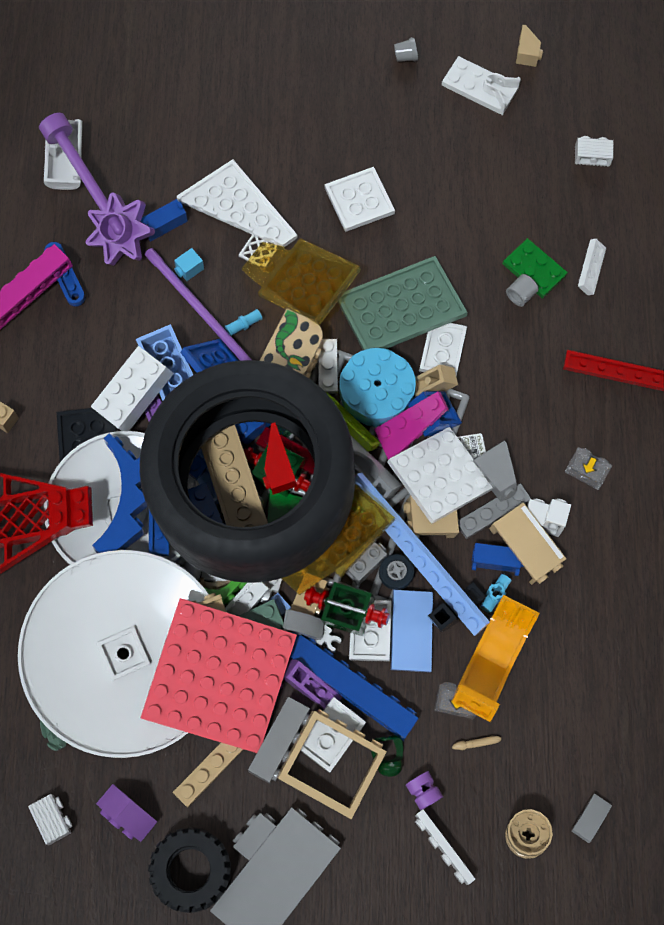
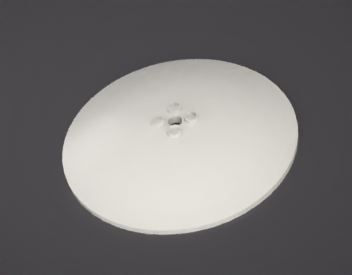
(73, 643)

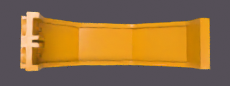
(494, 658)

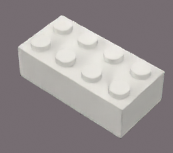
(132, 389)

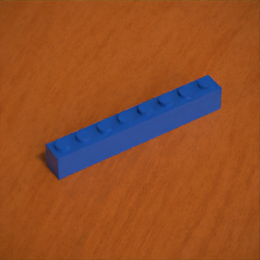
(354, 687)

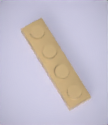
(206, 773)

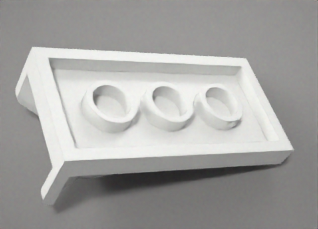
(481, 85)

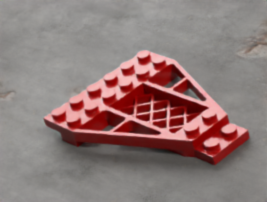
(66, 512)

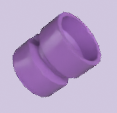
(426, 798)

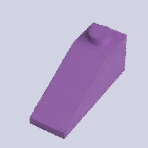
(309, 684)

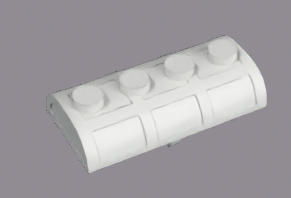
(57, 168)

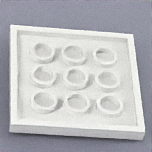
(440, 475)

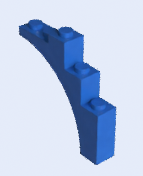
(123, 528)

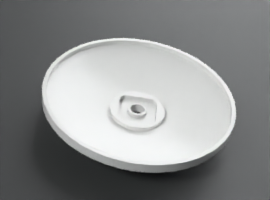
(96, 467)

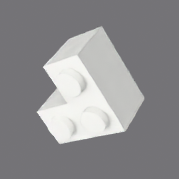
(551, 516)

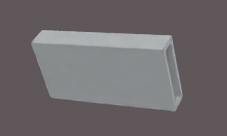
(278, 873)

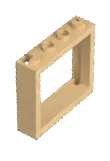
(340, 727)

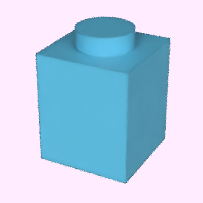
(188, 264)

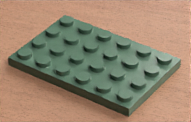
(401, 305)

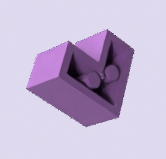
(125, 813)

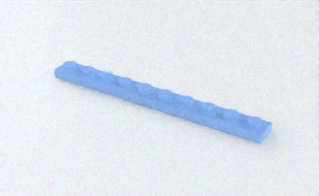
(427, 564)

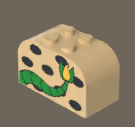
(295, 343)

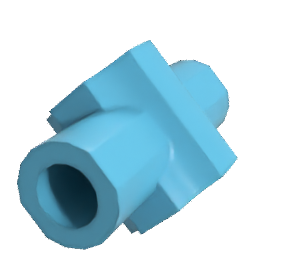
(500, 586)

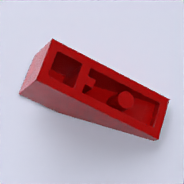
(277, 465)

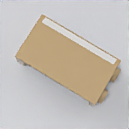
(529, 543)

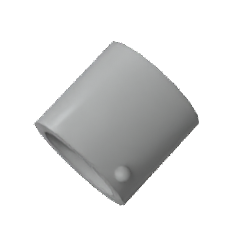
(522, 290)

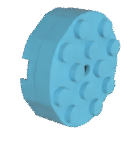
(376, 386)

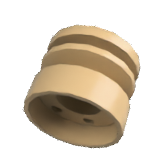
(537, 825)

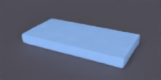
(411, 631)

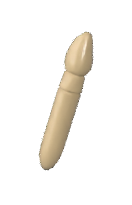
(462, 745)

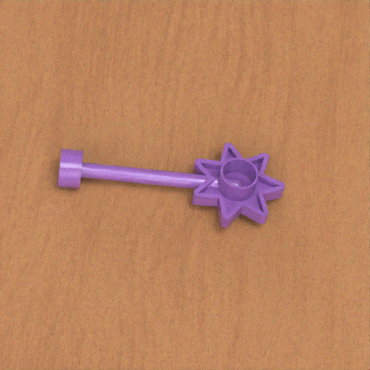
(116, 223)

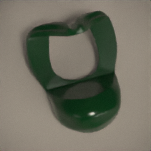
(391, 767)

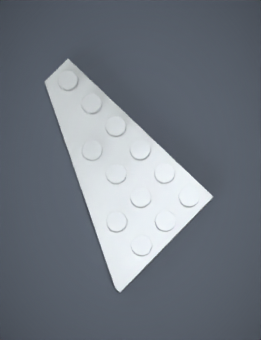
(238, 202)

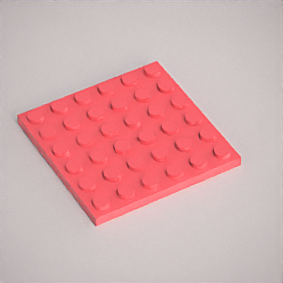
(218, 676)

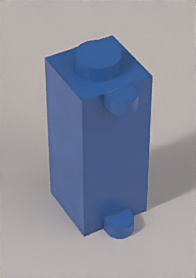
(165, 218)
(495, 558)

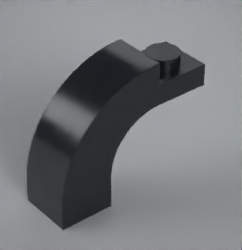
(444, 616)

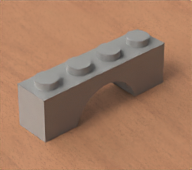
(379, 477)

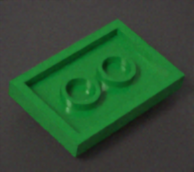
(533, 262)

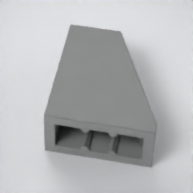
(498, 470)

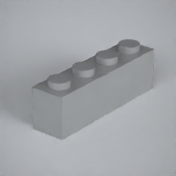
(279, 740)

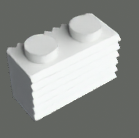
(593, 151)
(50, 819)

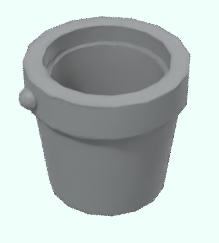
(406, 51)

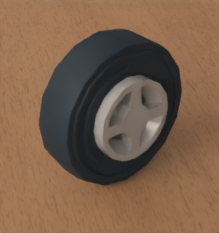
(397, 565)

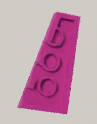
(407, 426)

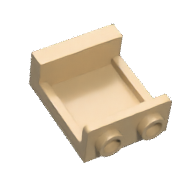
(421, 525)

